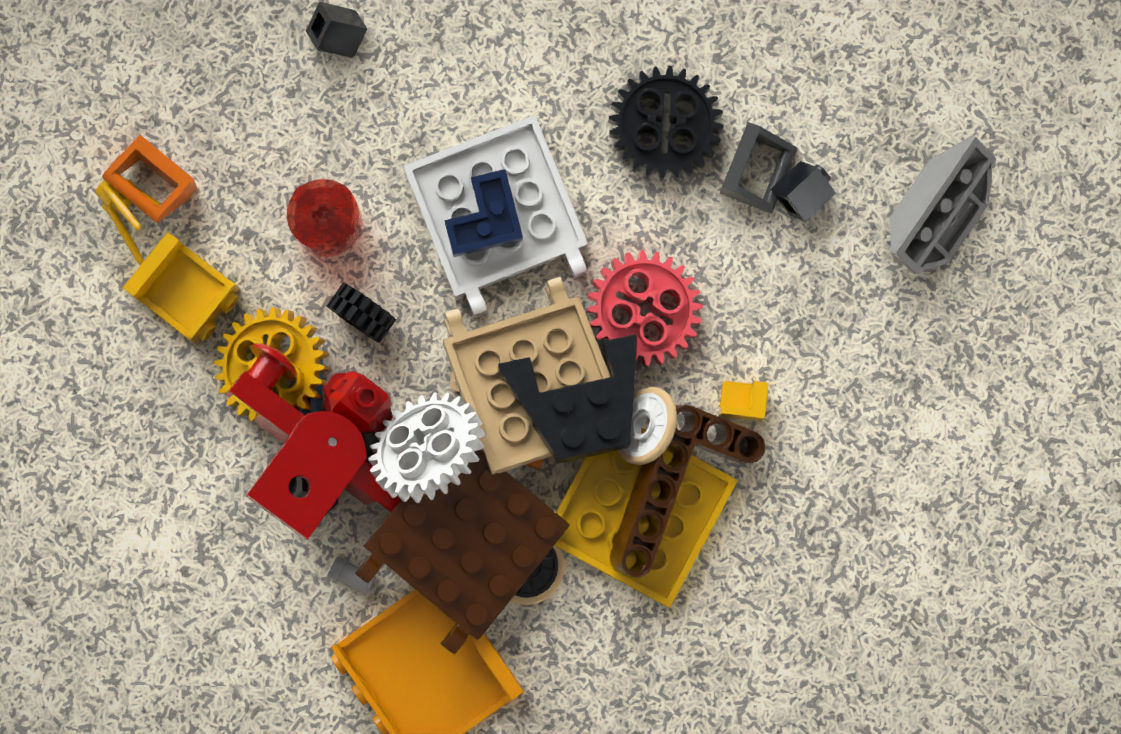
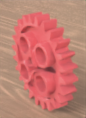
(658, 279)

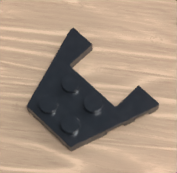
(584, 416)

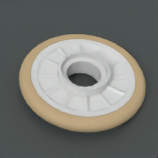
(661, 410)

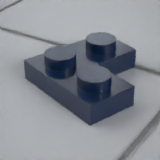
(493, 224)

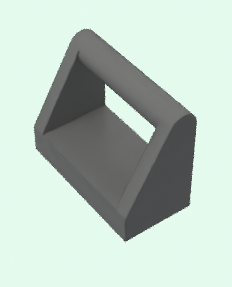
(750, 135)

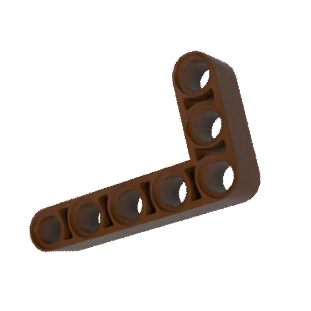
(670, 479)

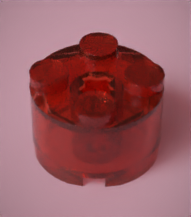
(309, 204)

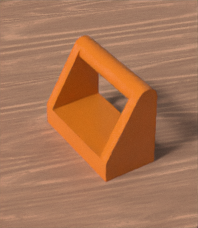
(143, 150)

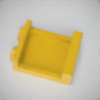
(183, 289)

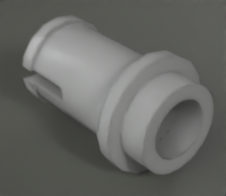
(345, 573)

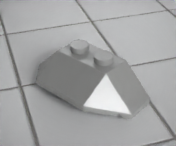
(942, 206)

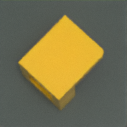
(744, 400)

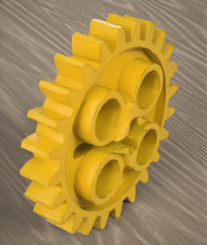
(302, 353)

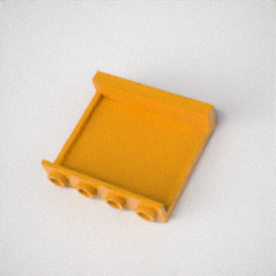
(415, 679)

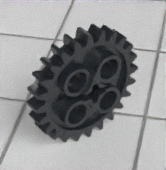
(696, 126)

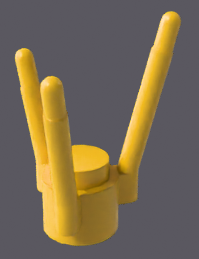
(115, 203)

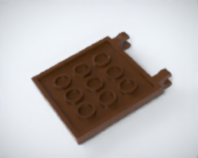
(466, 547)

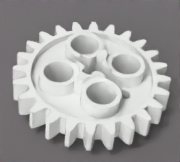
(426, 447)

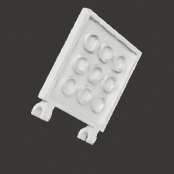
(540, 199)

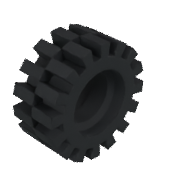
(361, 312)

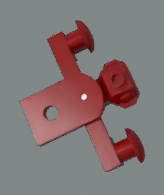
(317, 446)

